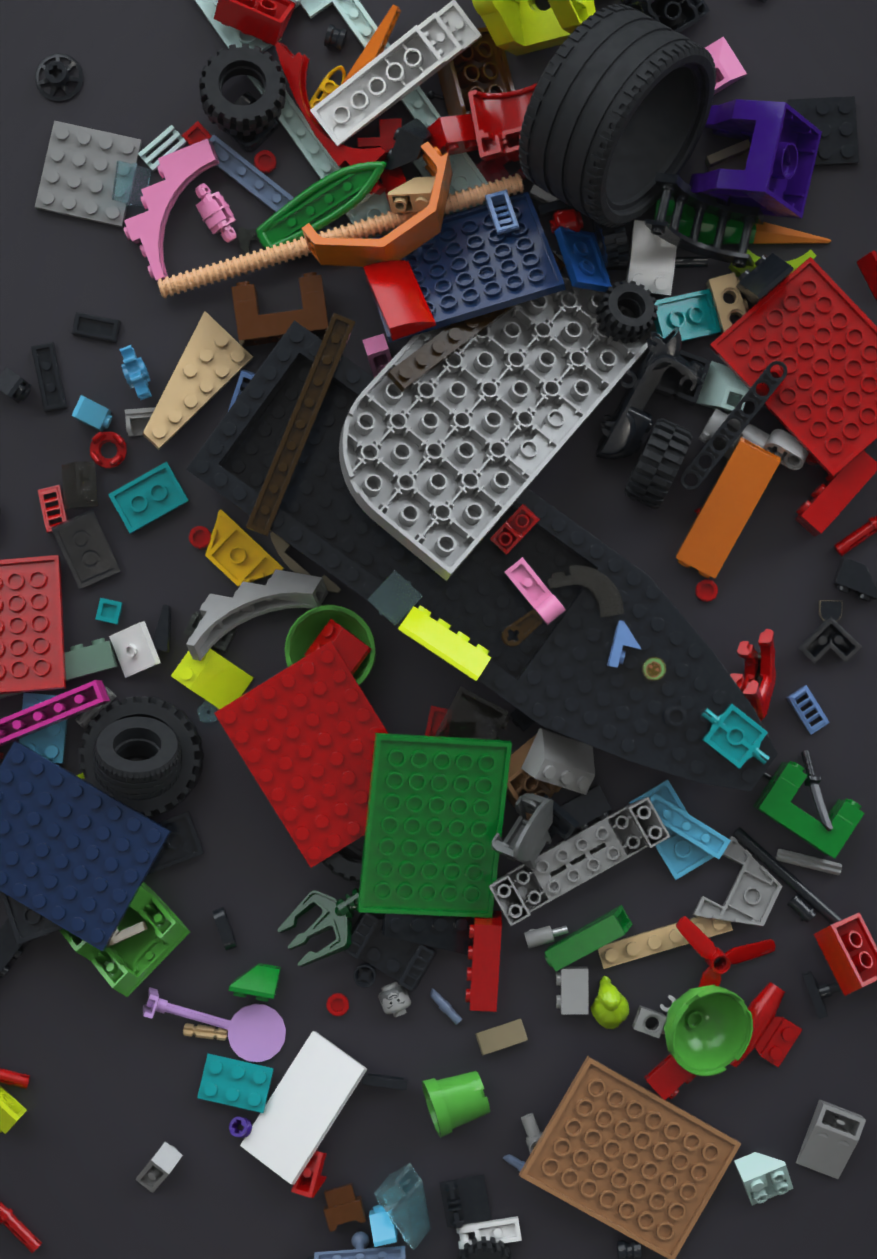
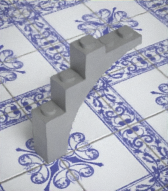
(251, 600)

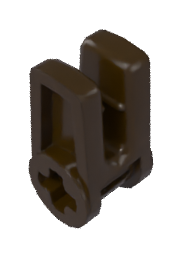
(523, 626)

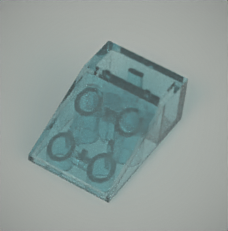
(406, 1204)

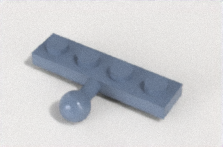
(360, 1241)

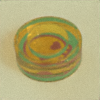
(654, 668)

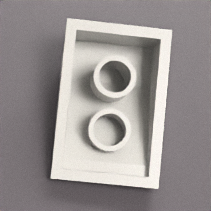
(650, 260)

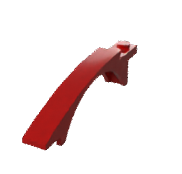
(296, 71)

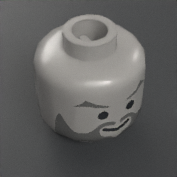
(394, 999)

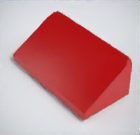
(868, 267)

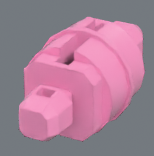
(215, 212)

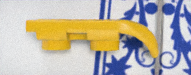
(327, 86)

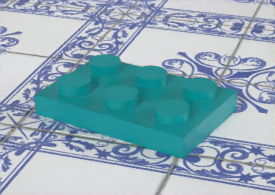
(691, 312)
(148, 497)
(235, 1083)

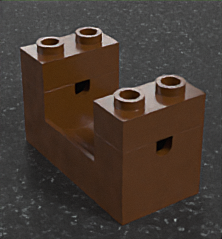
(270, 328)

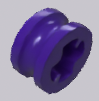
(239, 1133)

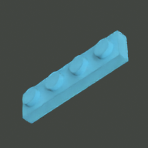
(689, 827)

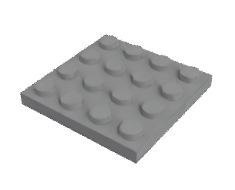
(82, 172)

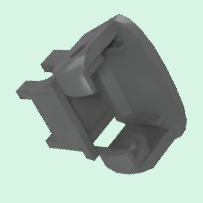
(527, 837)

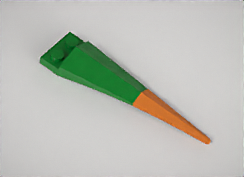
(760, 234)

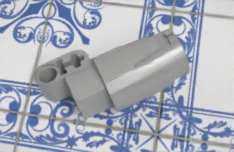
(778, 442)

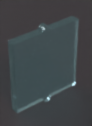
(129, 182)
(395, 598)

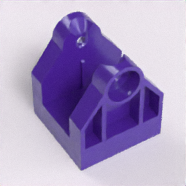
(777, 162)

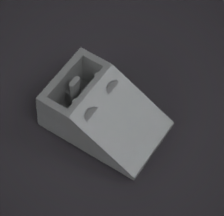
(830, 1139)

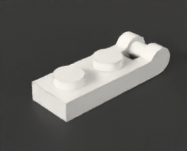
(501, 1229)

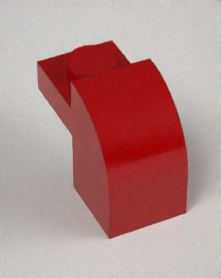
(387, 130)

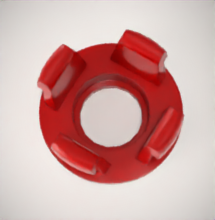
(99, 440)

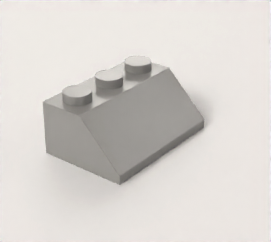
(560, 761)

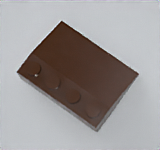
(477, 68)

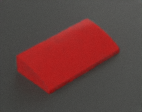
(399, 298)

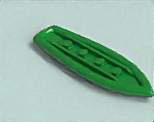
(321, 203)

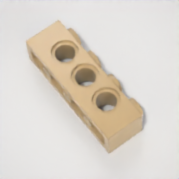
(721, 286)

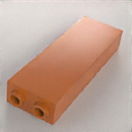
(727, 508)

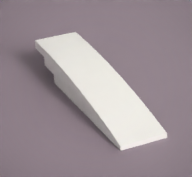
(396, 72)

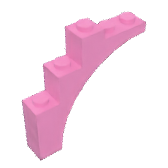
(149, 227)

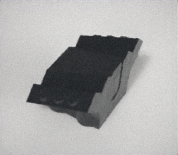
(673, 13)

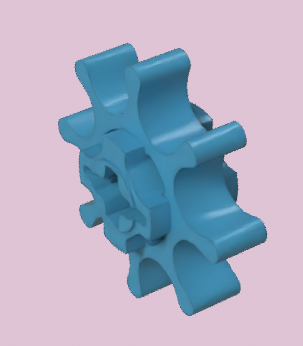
(135, 372)

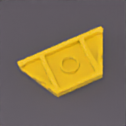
(238, 553)

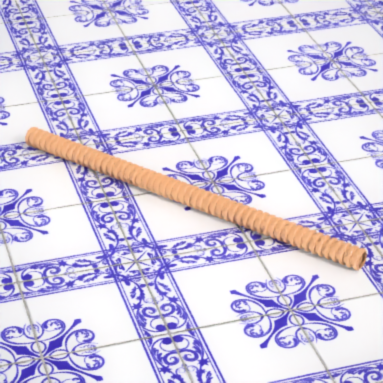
(299, 247)

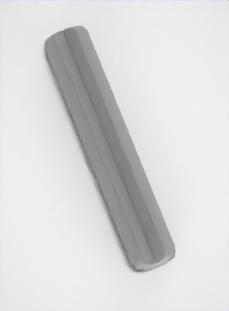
(808, 861)

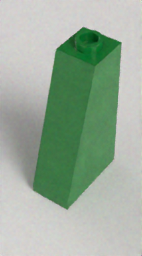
(588, 938)

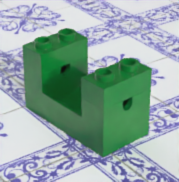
(777, 805)

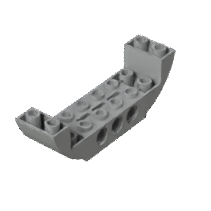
(578, 859)

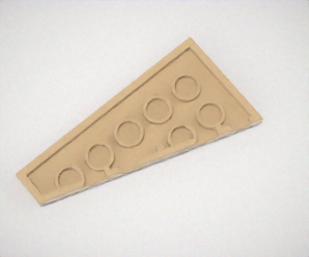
(202, 371)

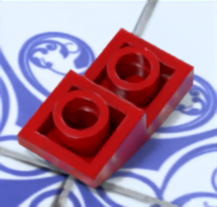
(514, 529)

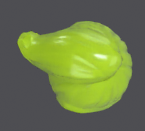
(609, 1006)

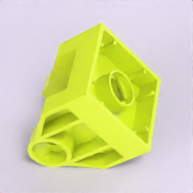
(524, 28)

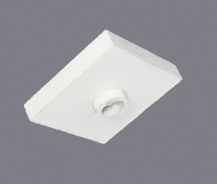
(134, 649)

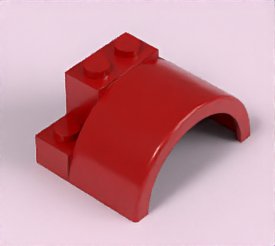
(499, 121)

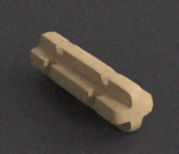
(204, 1031)

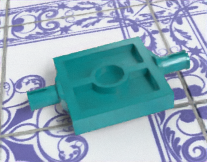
(735, 736)

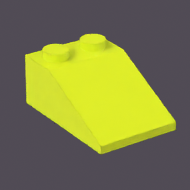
(213, 678)

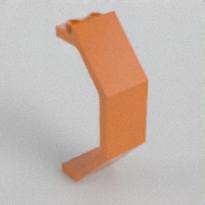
(399, 241)

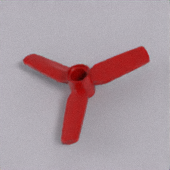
(710, 953)

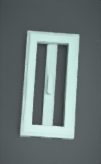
(157, 141)

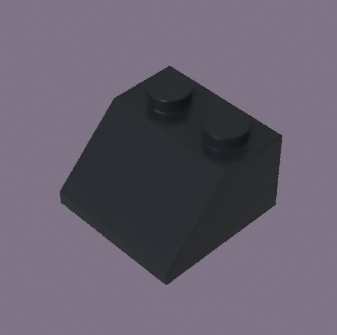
(764, 278)

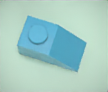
(92, 414)
(382, 1228)

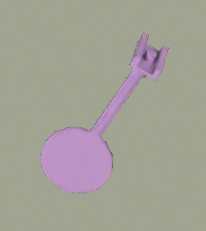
(253, 1032)

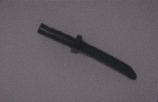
(813, 782)

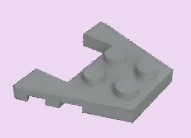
(750, 895)

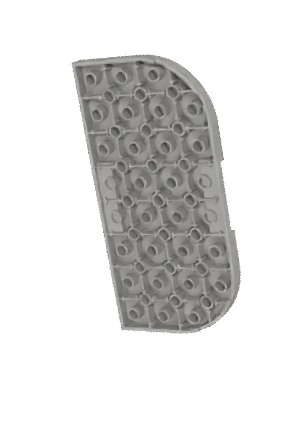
(481, 424)

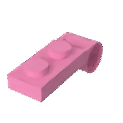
(534, 591)

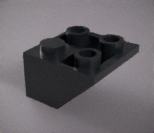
(407, 144)

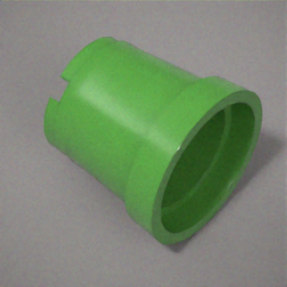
(455, 1101)

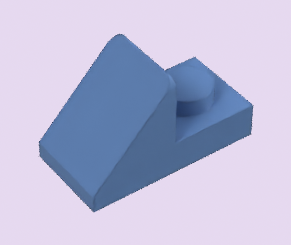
(621, 638)

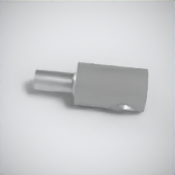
(543, 935)

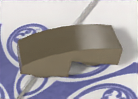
(501, 1036)

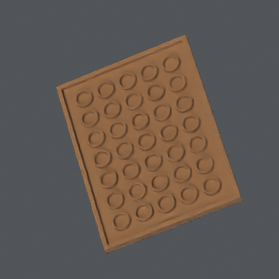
(630, 1158)

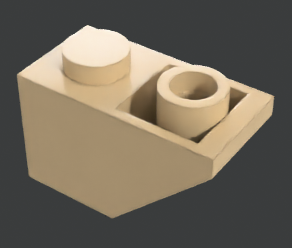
(412, 195)

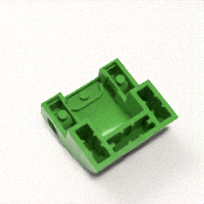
(134, 959)

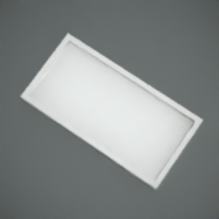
(303, 1107)

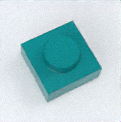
(109, 611)

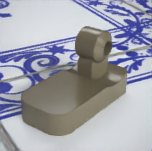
(127, 933)

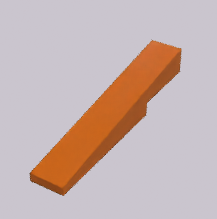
(377, 42)

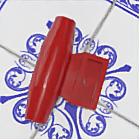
(771, 1034)

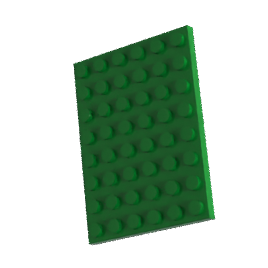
(433, 825)

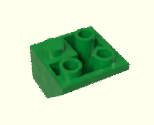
(258, 981)

